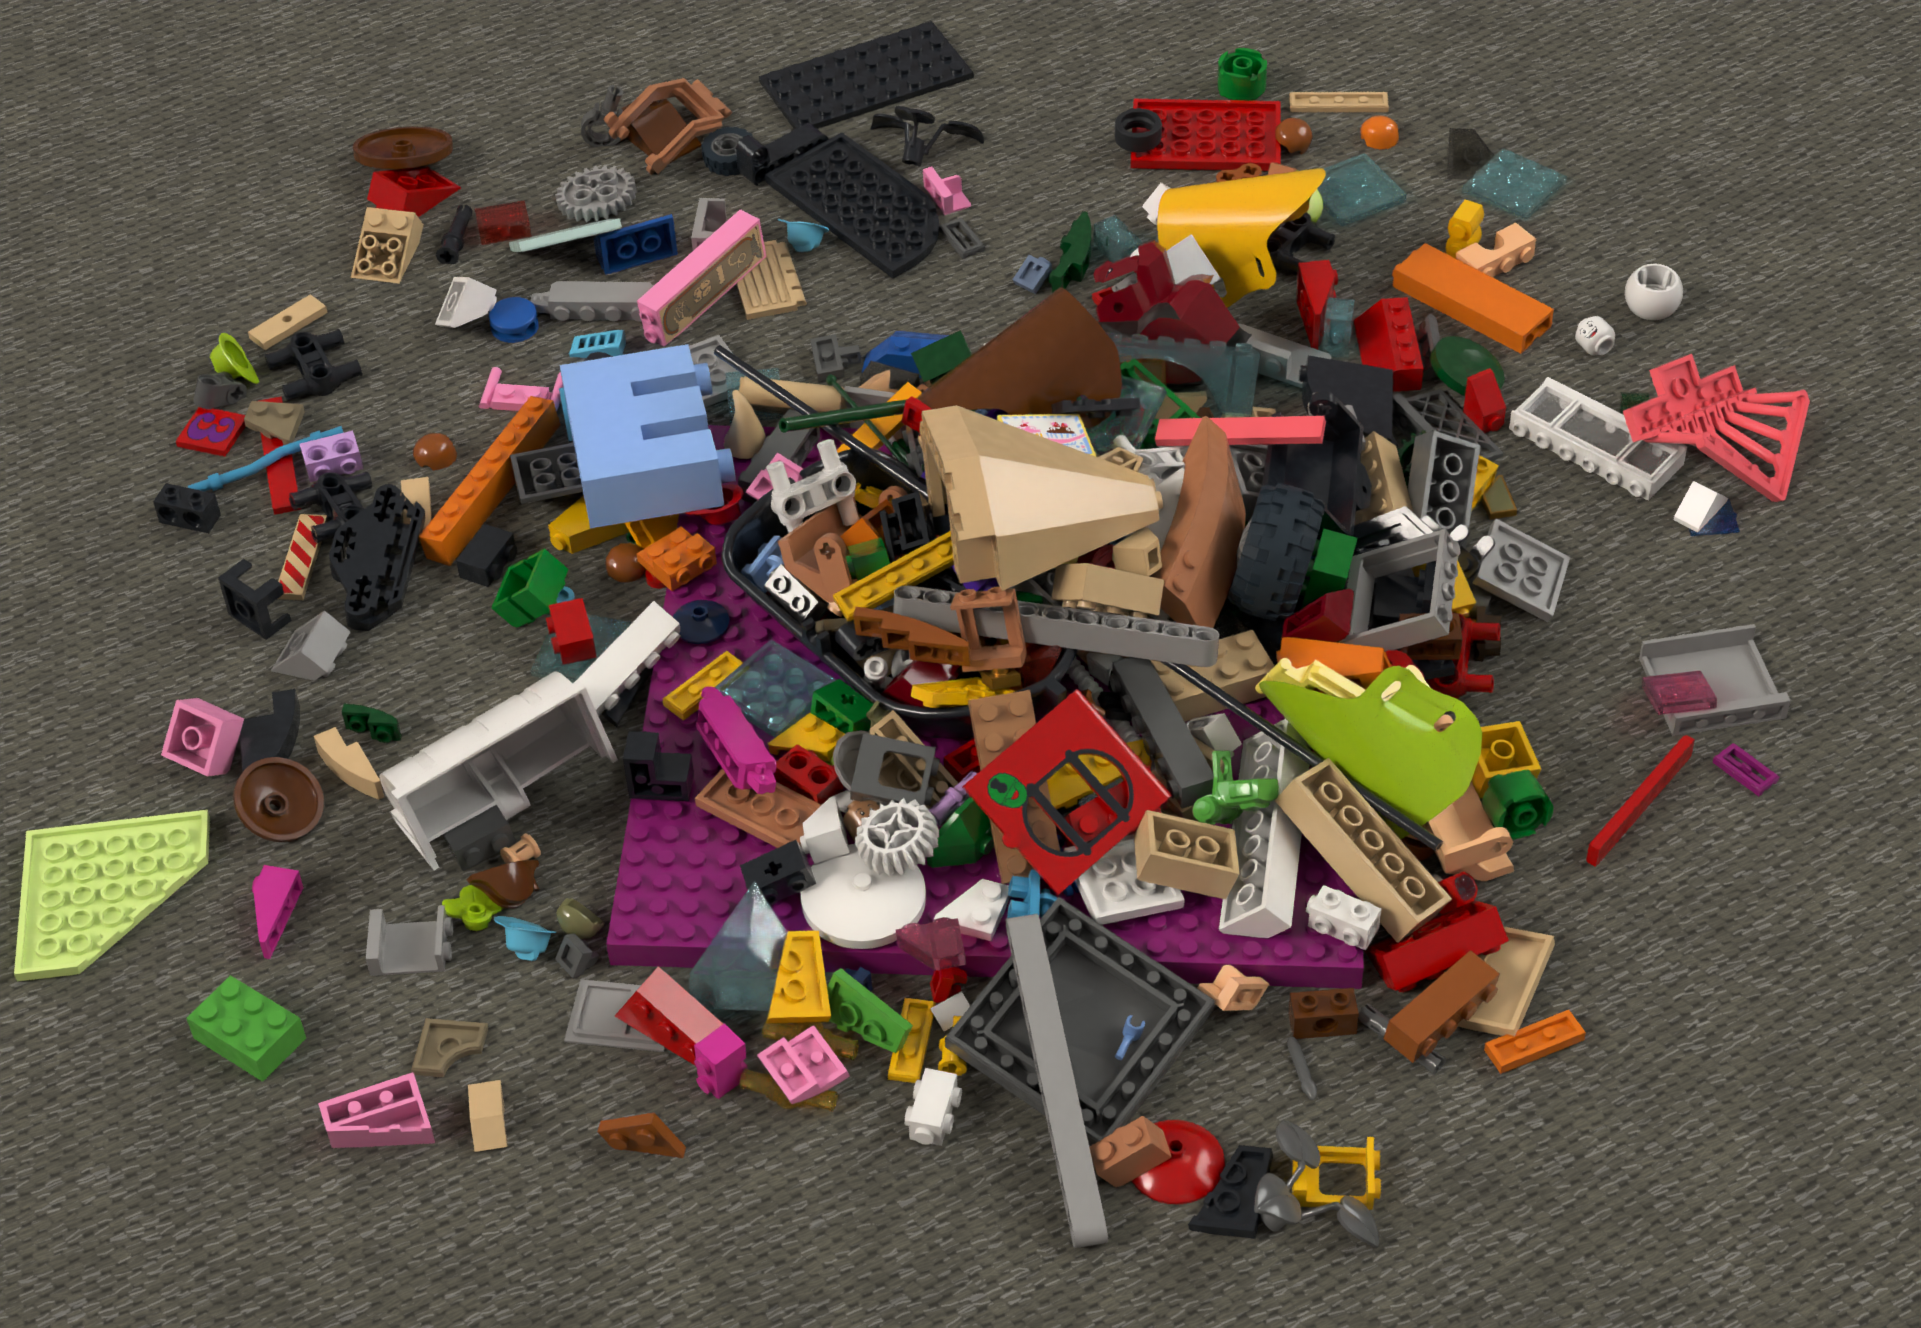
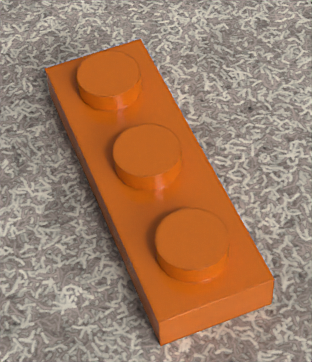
(1534, 1041)

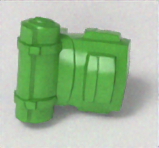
(1231, 796)

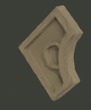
(446, 1042)

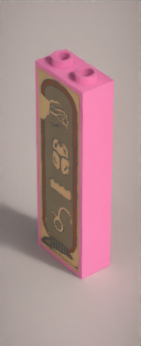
(701, 278)

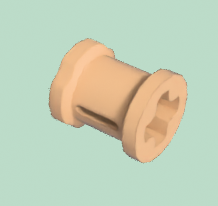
(522, 850)

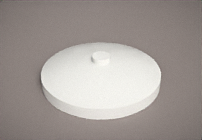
(860, 906)

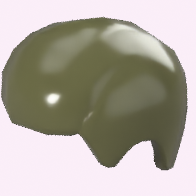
(578, 919)

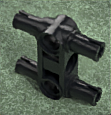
(1291, 237)
(308, 354)
(335, 498)

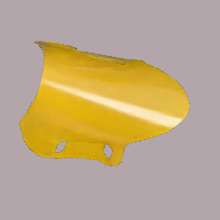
(1235, 221)

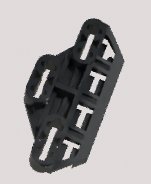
(370, 557)

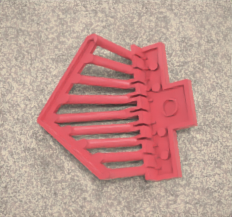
(1693, 407)

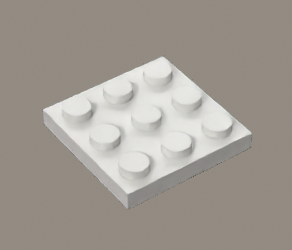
(1114, 892)

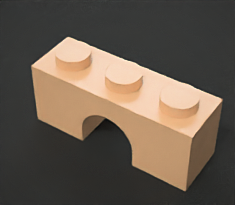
(1511, 248)

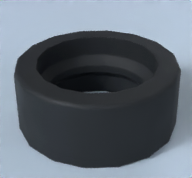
(1138, 141)

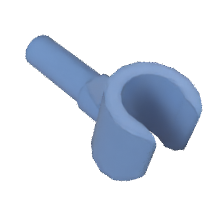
(1130, 1034)

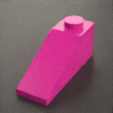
(274, 897)

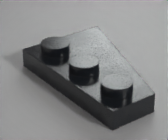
(1097, 409)

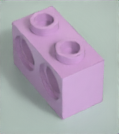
(331, 454)

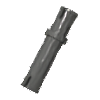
(1378, 1023)

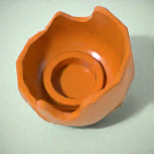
(1380, 132)

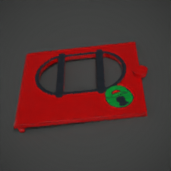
(1020, 770)

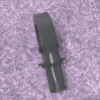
(597, 117)

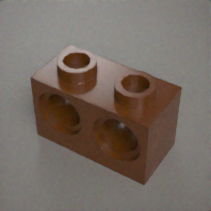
(1440, 648)

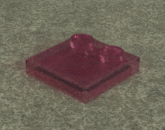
(1679, 692)

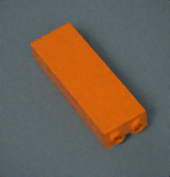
(1472, 298)

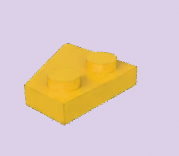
(811, 735)

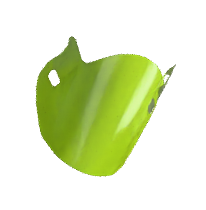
(1389, 743)

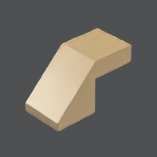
(487, 1115)

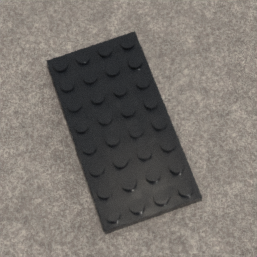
(866, 77)

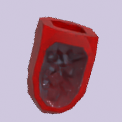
(1460, 888)

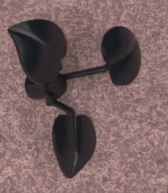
(915, 148)

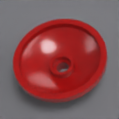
(1189, 1172)

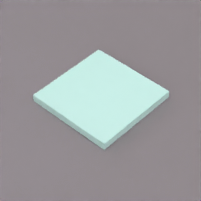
(565, 235)

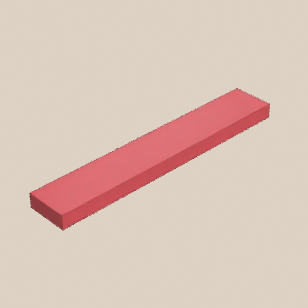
(1246, 430)

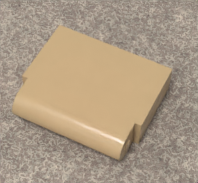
(817, 396)

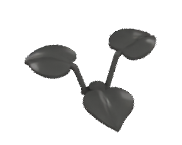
(1280, 1207)

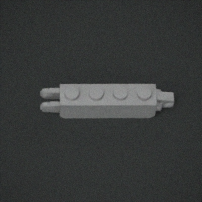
(591, 300)

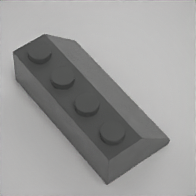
(1443, 479)

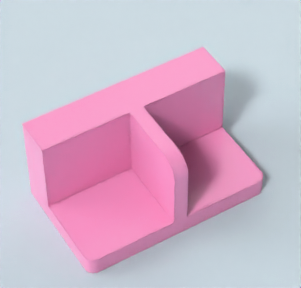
(945, 192)

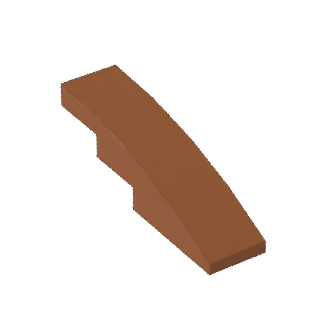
(922, 639)

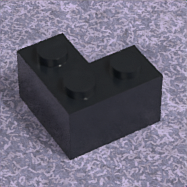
(656, 773)

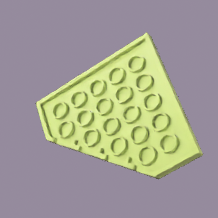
(97, 883)

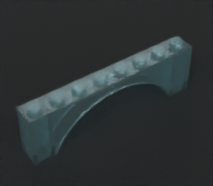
(1224, 369)

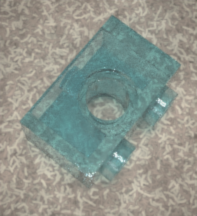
(1338, 327)

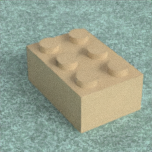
(1107, 590)
(1186, 854)

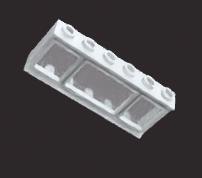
(1595, 439)

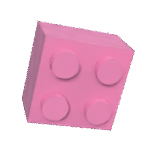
(202, 737)

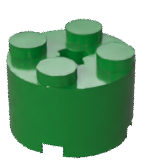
(1242, 74)
(1519, 797)

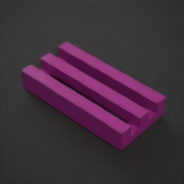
(1743, 772)

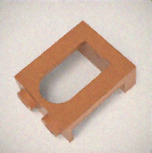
(995, 656)

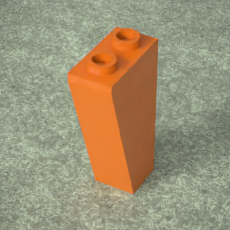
(1354, 662)

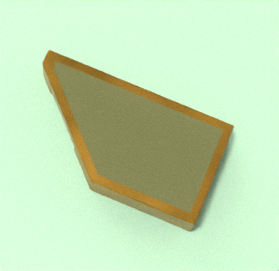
(1498, 500)

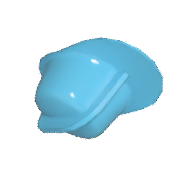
(804, 235)
(524, 937)

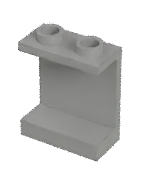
(408, 946)

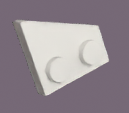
(979, 909)

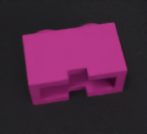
(720, 1061)

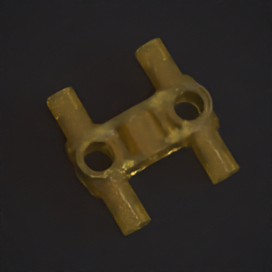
(766, 1084)

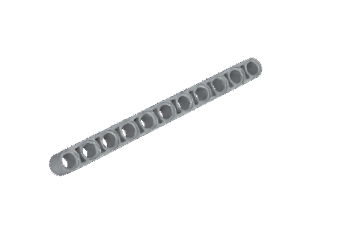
(1071, 628)
(1056, 1082)

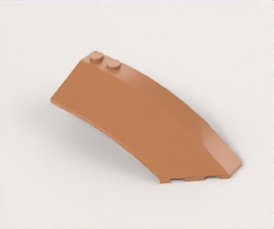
(1204, 532)

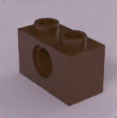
(1323, 1013)

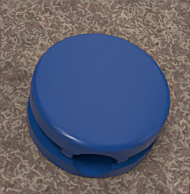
(513, 320)

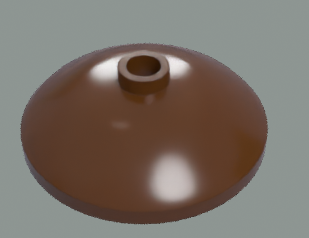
(285, 786)

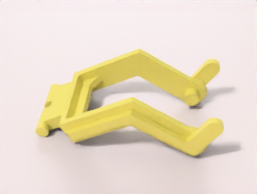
(1326, 679)

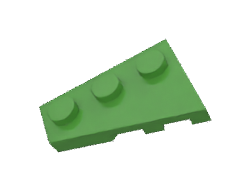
(861, 1011)

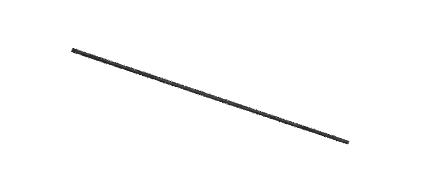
(1181, 669)

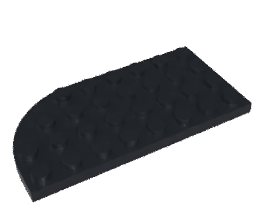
(861, 203)

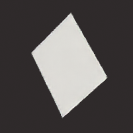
(954, 1006)

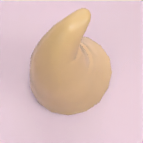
(746, 432)

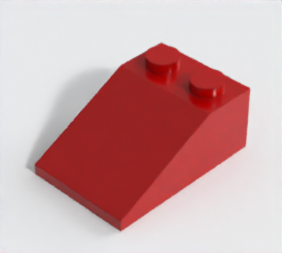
(410, 189)
(1314, 287)

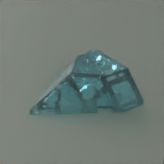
(742, 959)

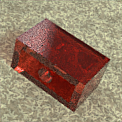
(503, 222)

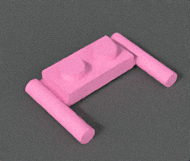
(514, 396)

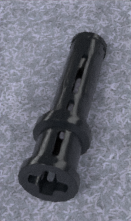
(453, 240)

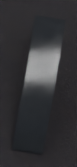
(273, 733)

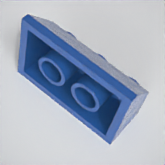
(636, 244)

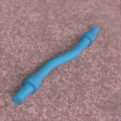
(217, 481)

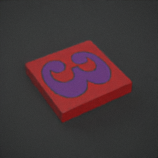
(211, 431)

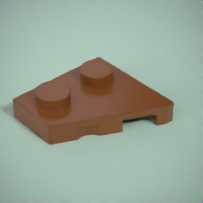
(641, 1134)

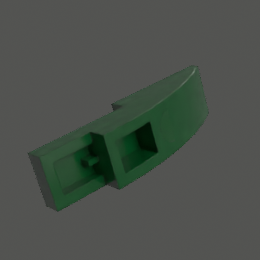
(1075, 255)

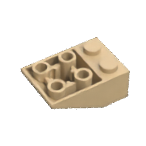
(386, 244)

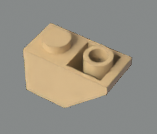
(1138, 553)

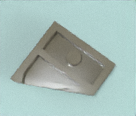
(275, 419)

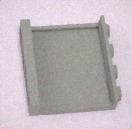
(1731, 669)

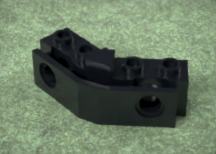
(917, 529)

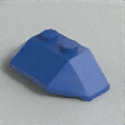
(897, 350)

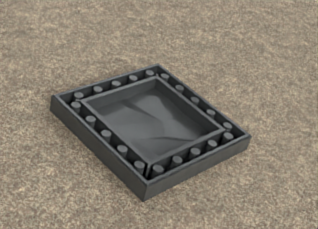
(1096, 988)

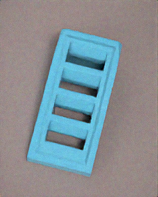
(611, 343)

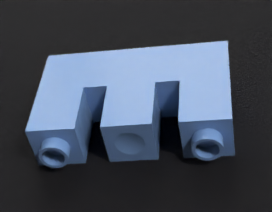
(644, 436)

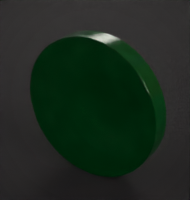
(1459, 358)

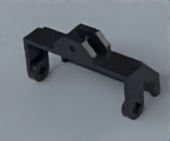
(1326, 469)

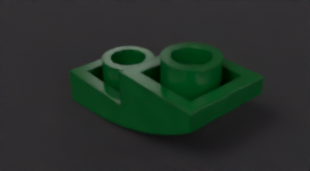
(381, 725)

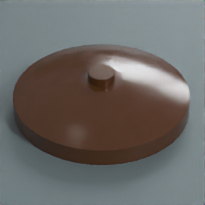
(402, 147)

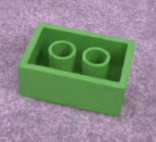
(246, 1028)

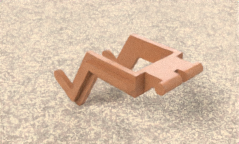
(694, 97)

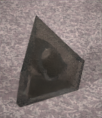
(1465, 153)

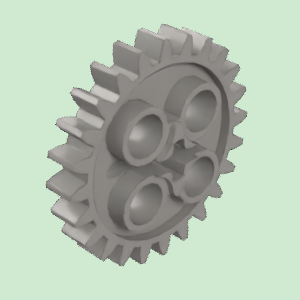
(596, 193)

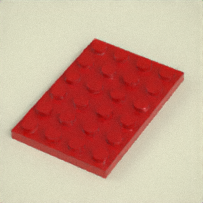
(1211, 134)

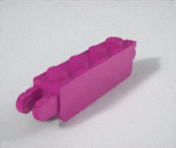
(735, 743)

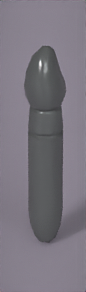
(1307, 1084)

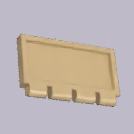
(771, 285)
(1520, 969)

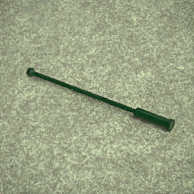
(832, 381)

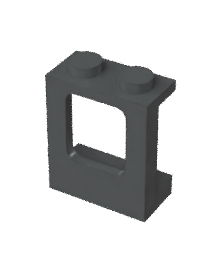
(869, 764)

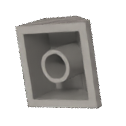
(313, 648)

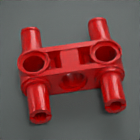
(1463, 681)

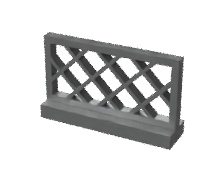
(1412, 421)

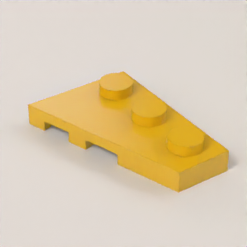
(953, 692)
(800, 983)

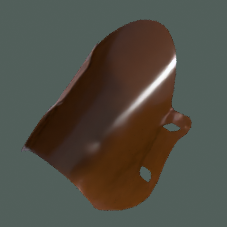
(1036, 362)

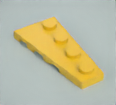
(1068, 786)

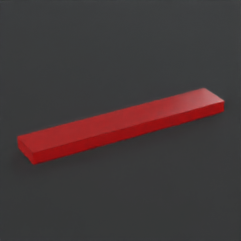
(280, 473)
(1640, 800)

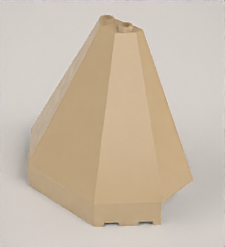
(1024, 499)

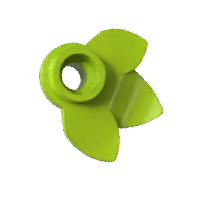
(473, 907)

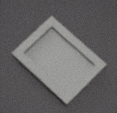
(595, 1020)

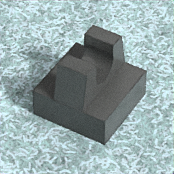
(575, 955)

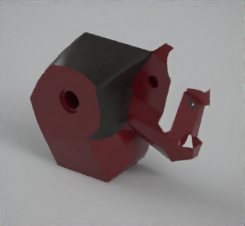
(1163, 308)

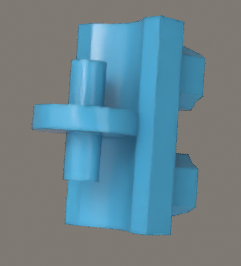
(1029, 890)

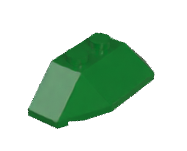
(963, 837)

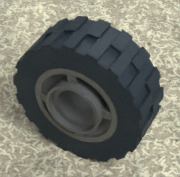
(720, 150)

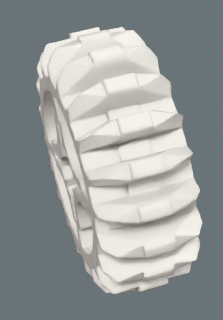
(900, 842)

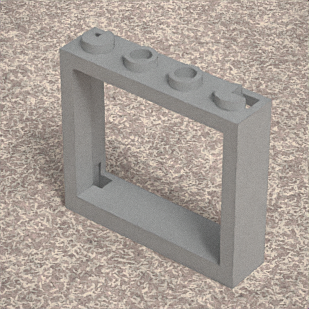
(1393, 558)

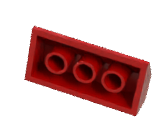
(1390, 342)
(1438, 945)

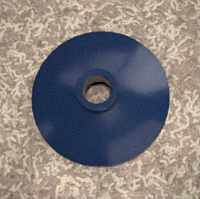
(702, 621)

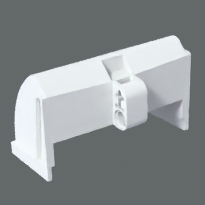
(493, 760)

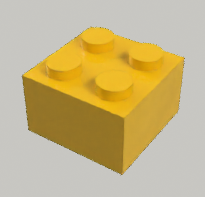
(1502, 752)

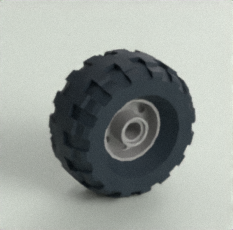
(1276, 551)

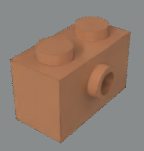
(1130, 1152)

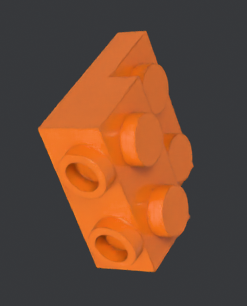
(678, 558)

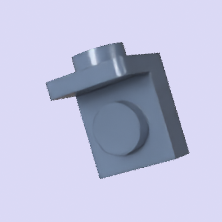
(1033, 273)

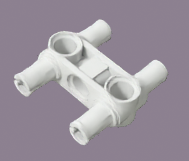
(1157, 462)
(814, 491)

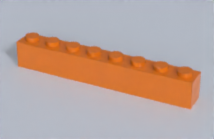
(487, 482)

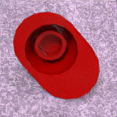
(720, 515)

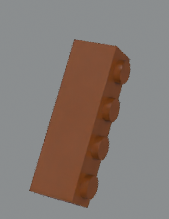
(1442, 1006)

